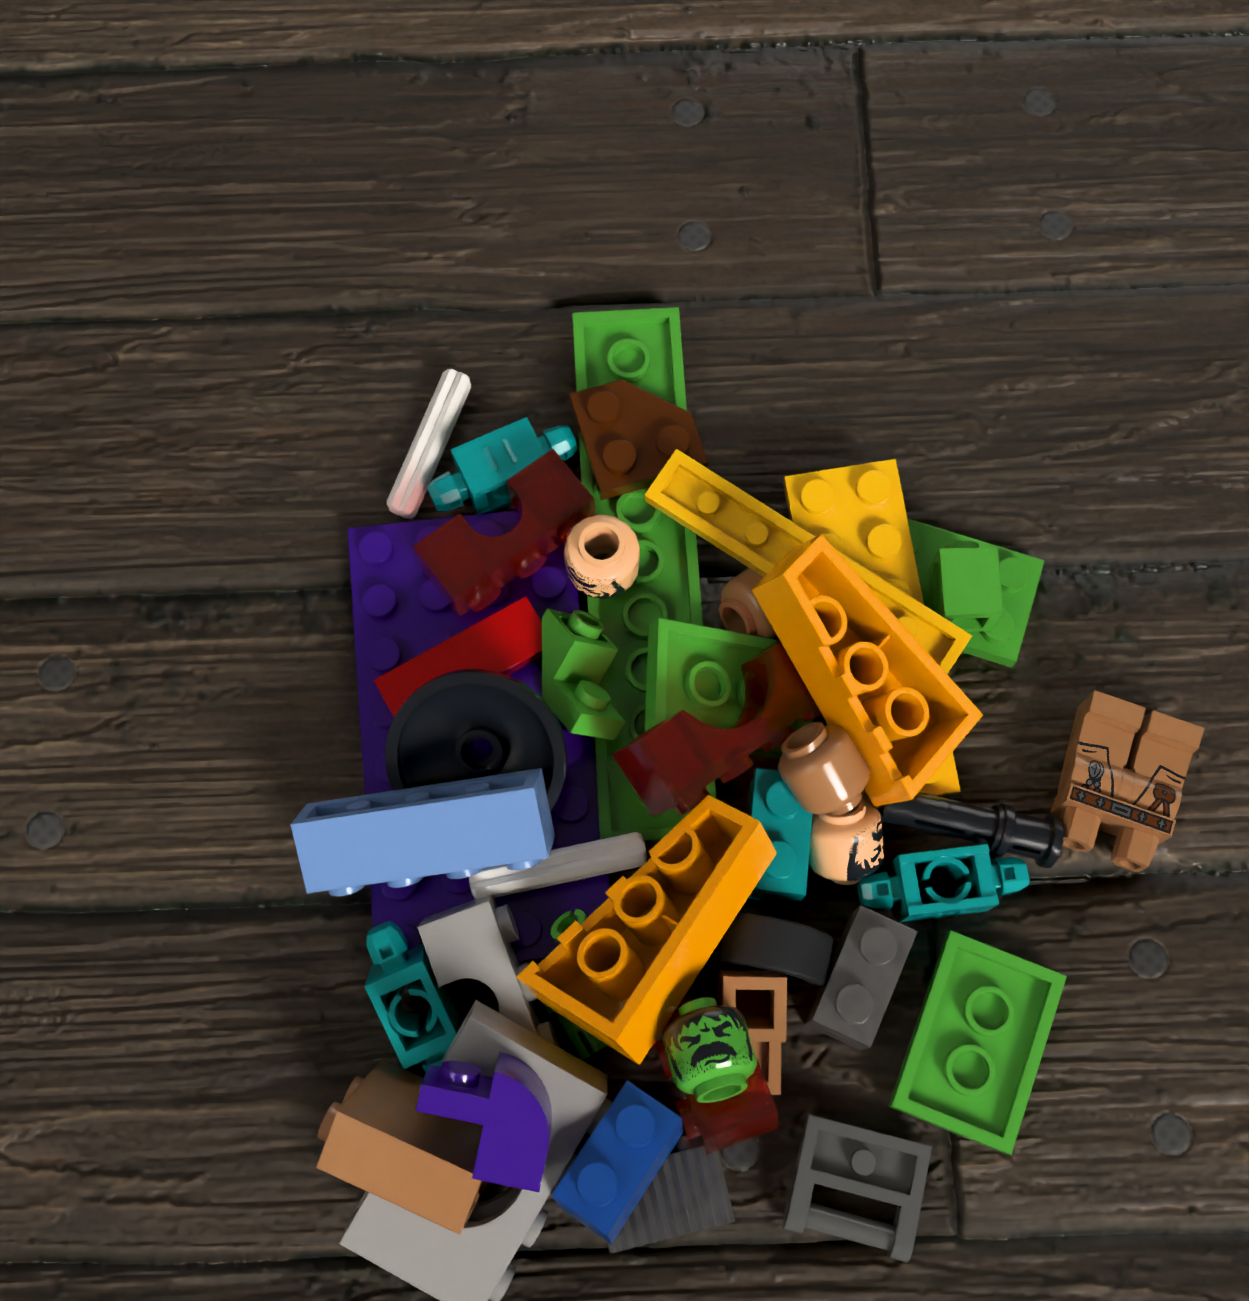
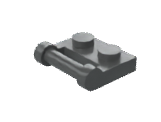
(862, 1165)

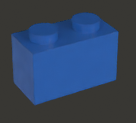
(618, 1162)

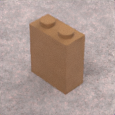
(402, 1153)

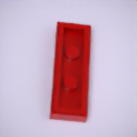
(497, 643)

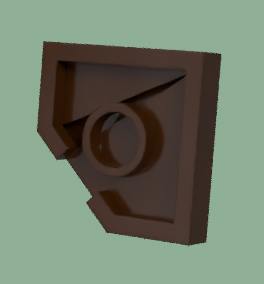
(631, 435)

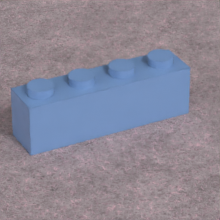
(424, 832)

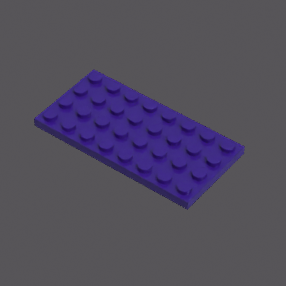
(402, 616)

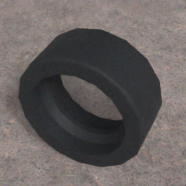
(776, 946)

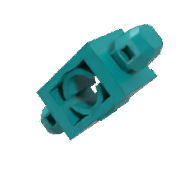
(491, 460)
(972, 862)
(385, 984)

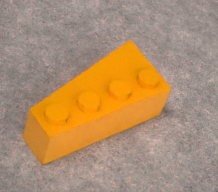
(865, 670)
(655, 931)

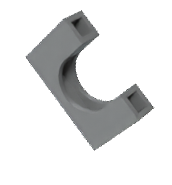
(479, 1259)

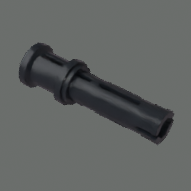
(998, 827)

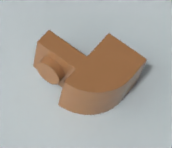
(763, 1003)

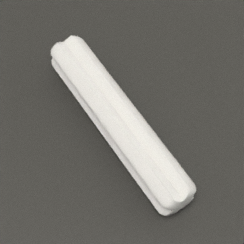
(429, 444)
(563, 866)

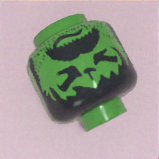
(710, 1050)

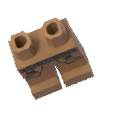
(1123, 778)

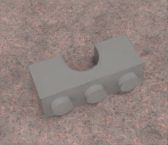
(477, 945)

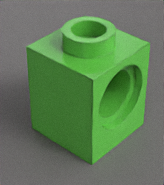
(967, 585)

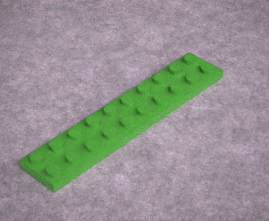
(646, 352)

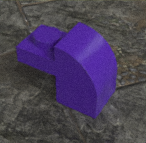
(510, 1108)

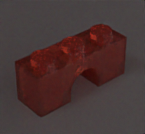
(475, 566)

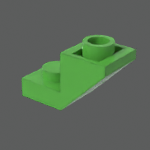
(572, 667)

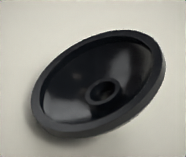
(440, 719)

